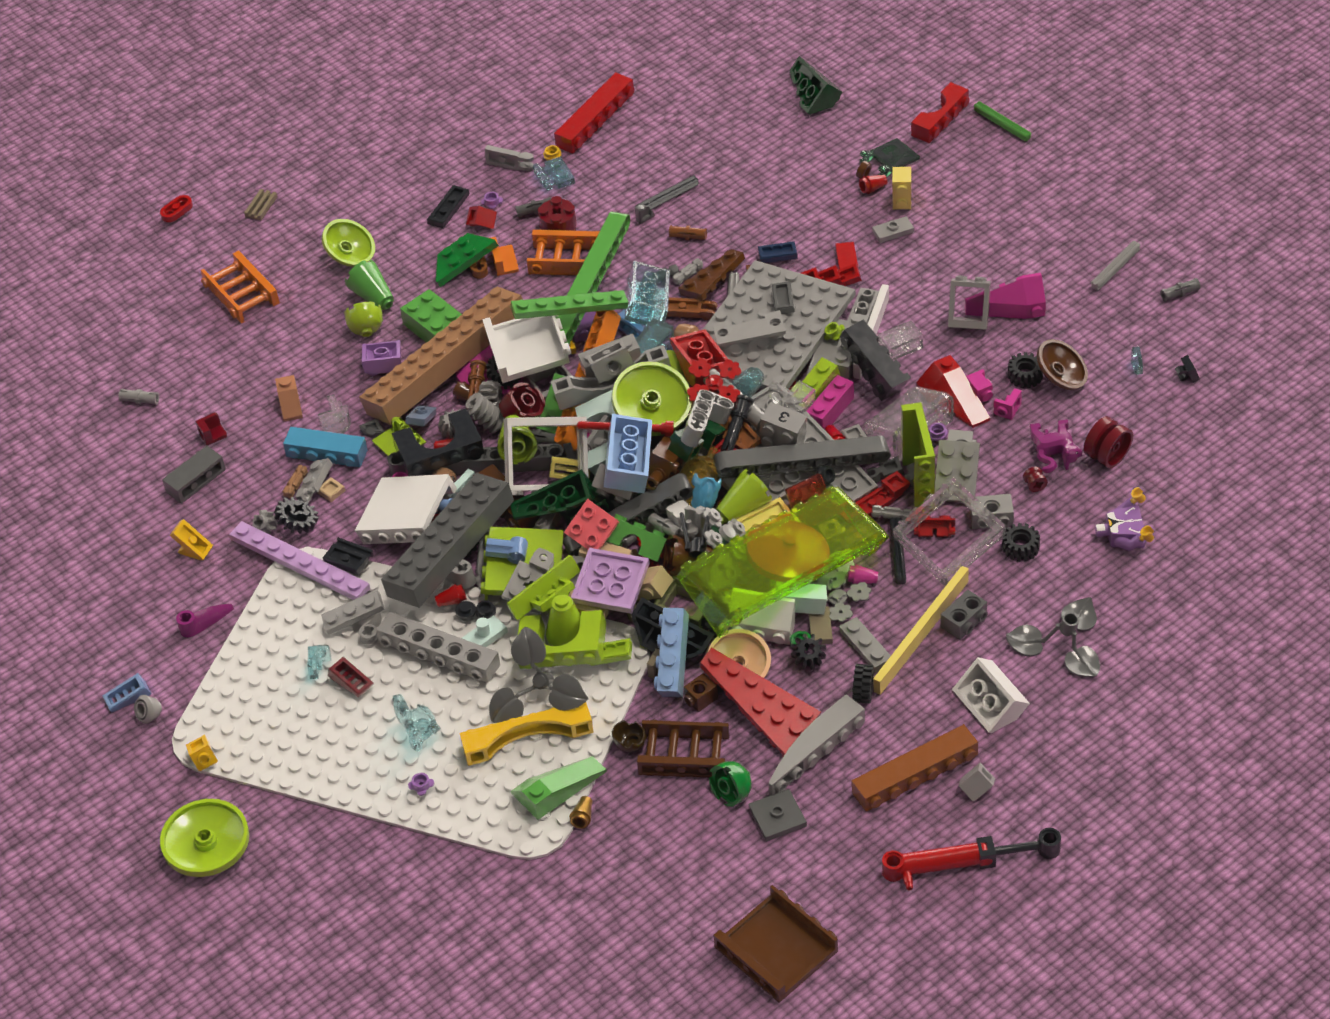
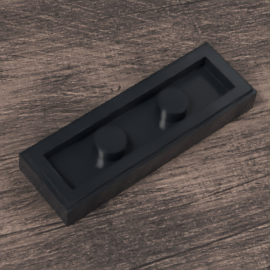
(448, 206)

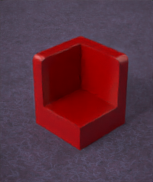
(481, 217)

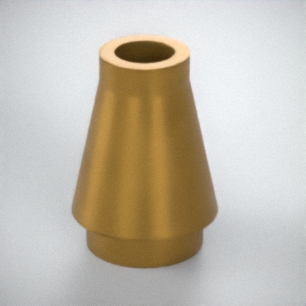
(581, 814)

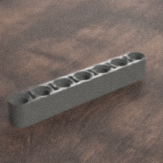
(645, 504)

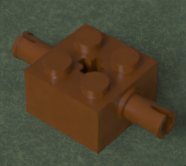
(662, 464)

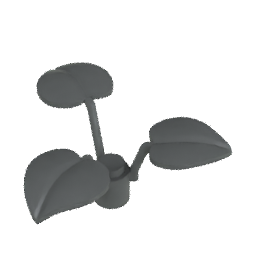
(1075, 616)
(565, 688)

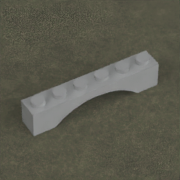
(577, 390)

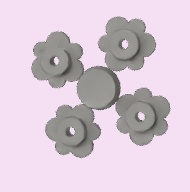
(726, 531)
(839, 597)

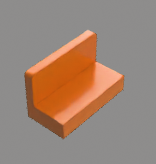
(504, 259)

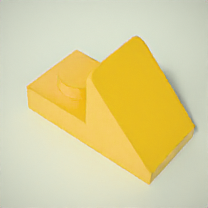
(191, 541)

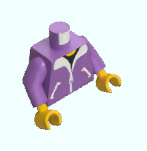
(1125, 524)

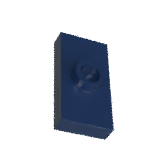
(777, 252)

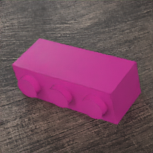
(832, 401)

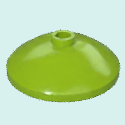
(348, 242)

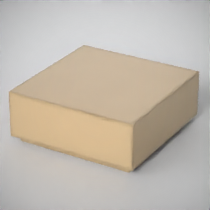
(331, 489)

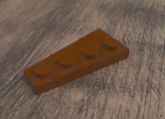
(706, 279)

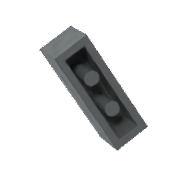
(194, 474)

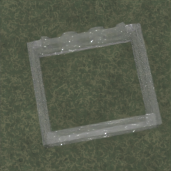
(973, 552)

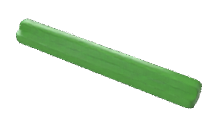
(1002, 121)

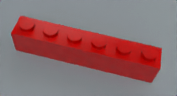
(594, 112)

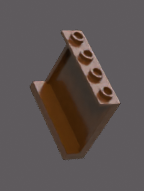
(777, 944)

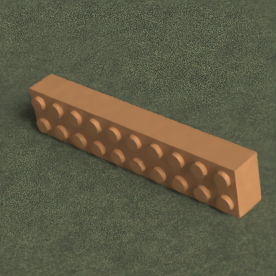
(437, 358)

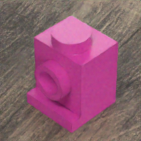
(981, 385)

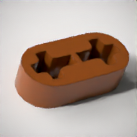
(479, 274)

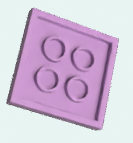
(610, 580)

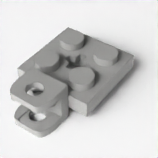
(528, 573)

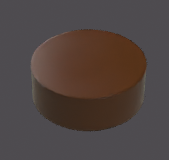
(863, 169)

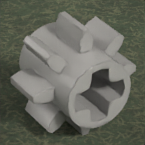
(265, 521)

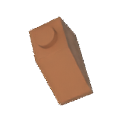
(289, 398)

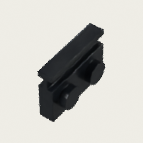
(348, 556)

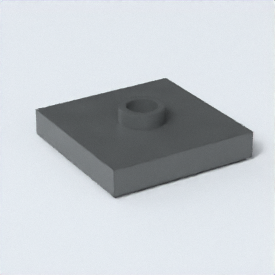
(777, 815)

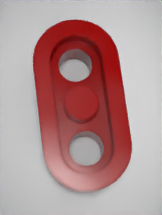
(176, 208)

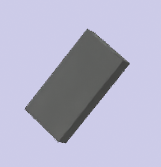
(783, 297)

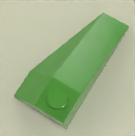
(554, 787)

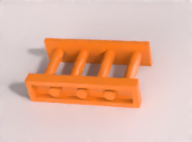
(559, 240)
(249, 273)

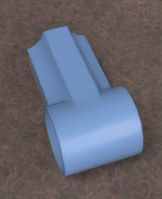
(511, 549)

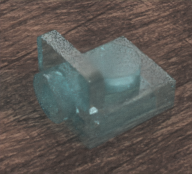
(316, 656)

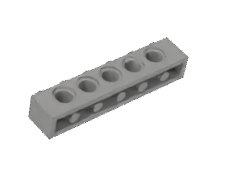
(438, 647)

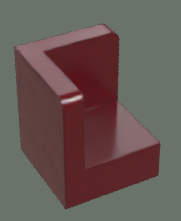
(210, 429)

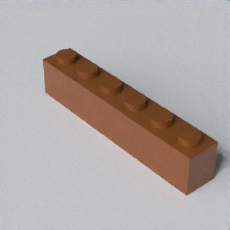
(914, 768)

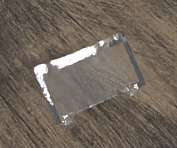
(936, 405)

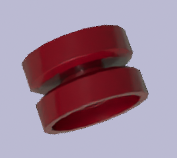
(1108, 442)

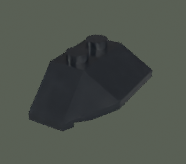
(647, 627)

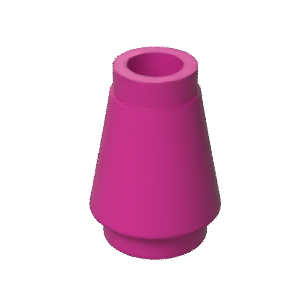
(861, 574)

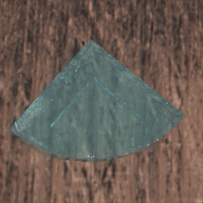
(1136, 360)

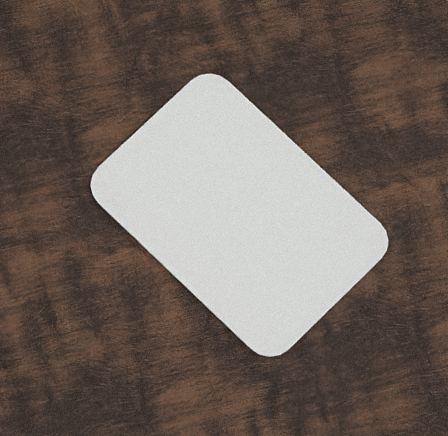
(352, 752)

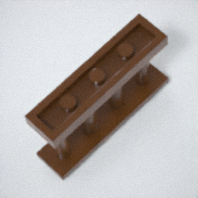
(681, 766)

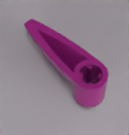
(194, 623)

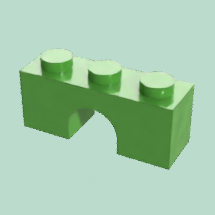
(651, 543)

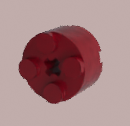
(557, 215)
(522, 402)

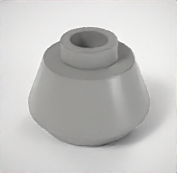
(147, 709)

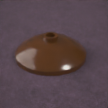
(1062, 364)

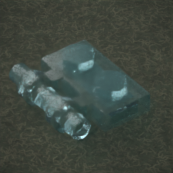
(557, 170)

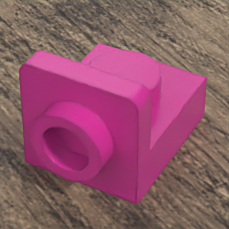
(1010, 406)

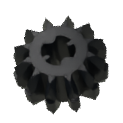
(807, 659)

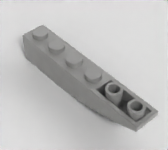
(861, 310)
(817, 740)

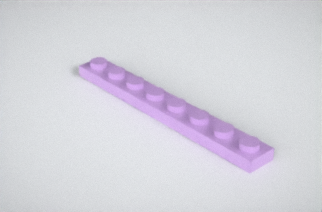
(299, 561)

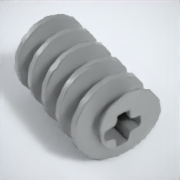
(485, 412)

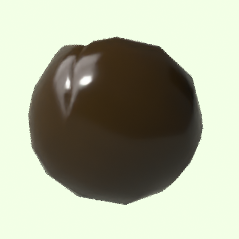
(628, 736)

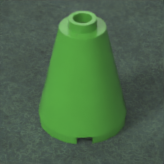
(369, 284)

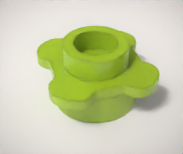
(833, 331)

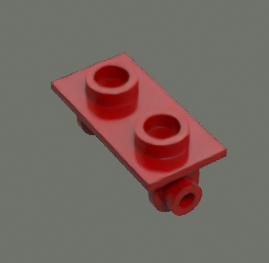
(942, 524)

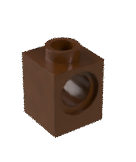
(700, 692)

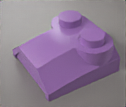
(381, 357)

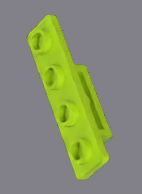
(545, 589)

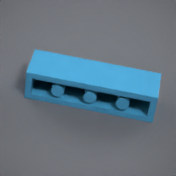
(319, 445)

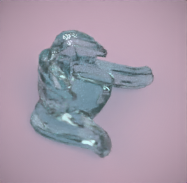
(415, 721)

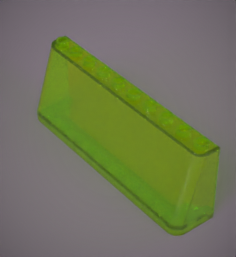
(779, 557)

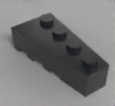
(874, 360)

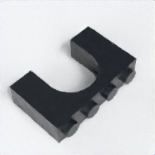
(420, 460)

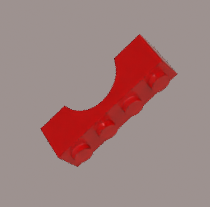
(929, 125)

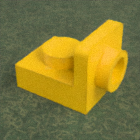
(201, 753)

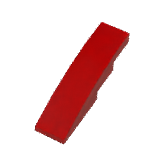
(844, 276)

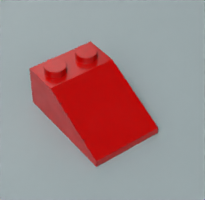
(694, 347)

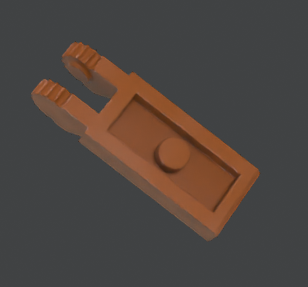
(691, 308)

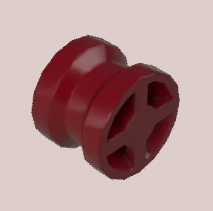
(1035, 479)

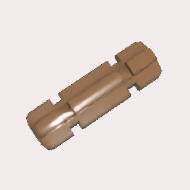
(295, 481)

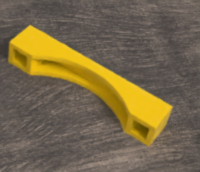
(484, 742)

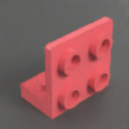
(591, 526)

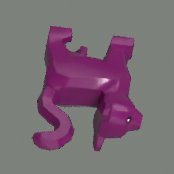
(1054, 443)

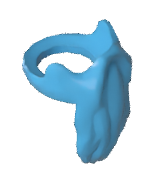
(705, 491)

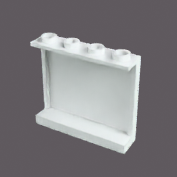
(527, 345)
(402, 508)

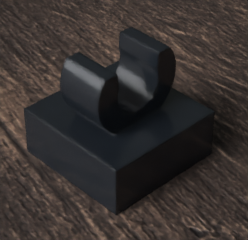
(1187, 370)

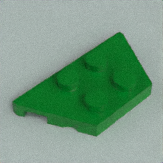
(461, 255)

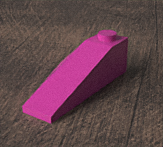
(1015, 300)

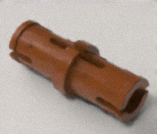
(687, 232)

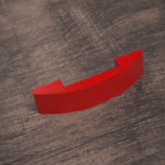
(890, 490)

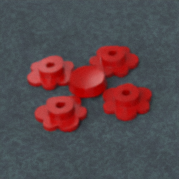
(714, 382)

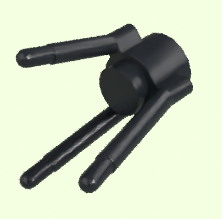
(698, 544)

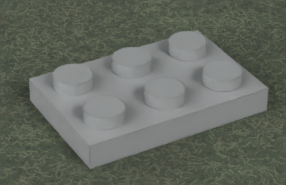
(959, 461)

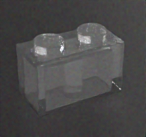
(902, 340)

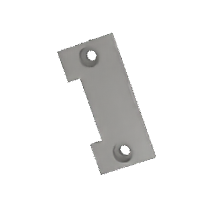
(769, 326)

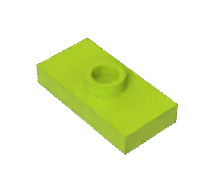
(616, 651)

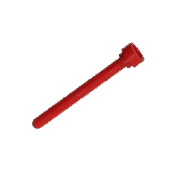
(666, 428)

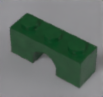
(711, 437)

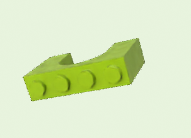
(583, 649)

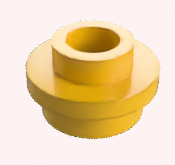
(551, 152)

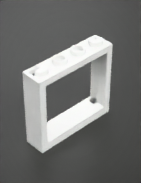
(582, 447)

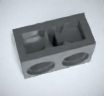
(964, 614)

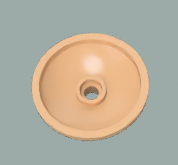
(745, 648)

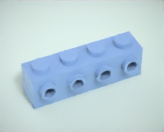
(672, 652)

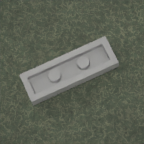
(352, 612)
(864, 643)

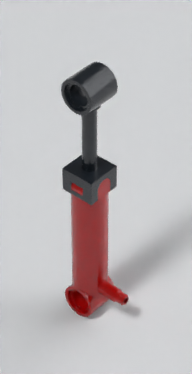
(979, 853)

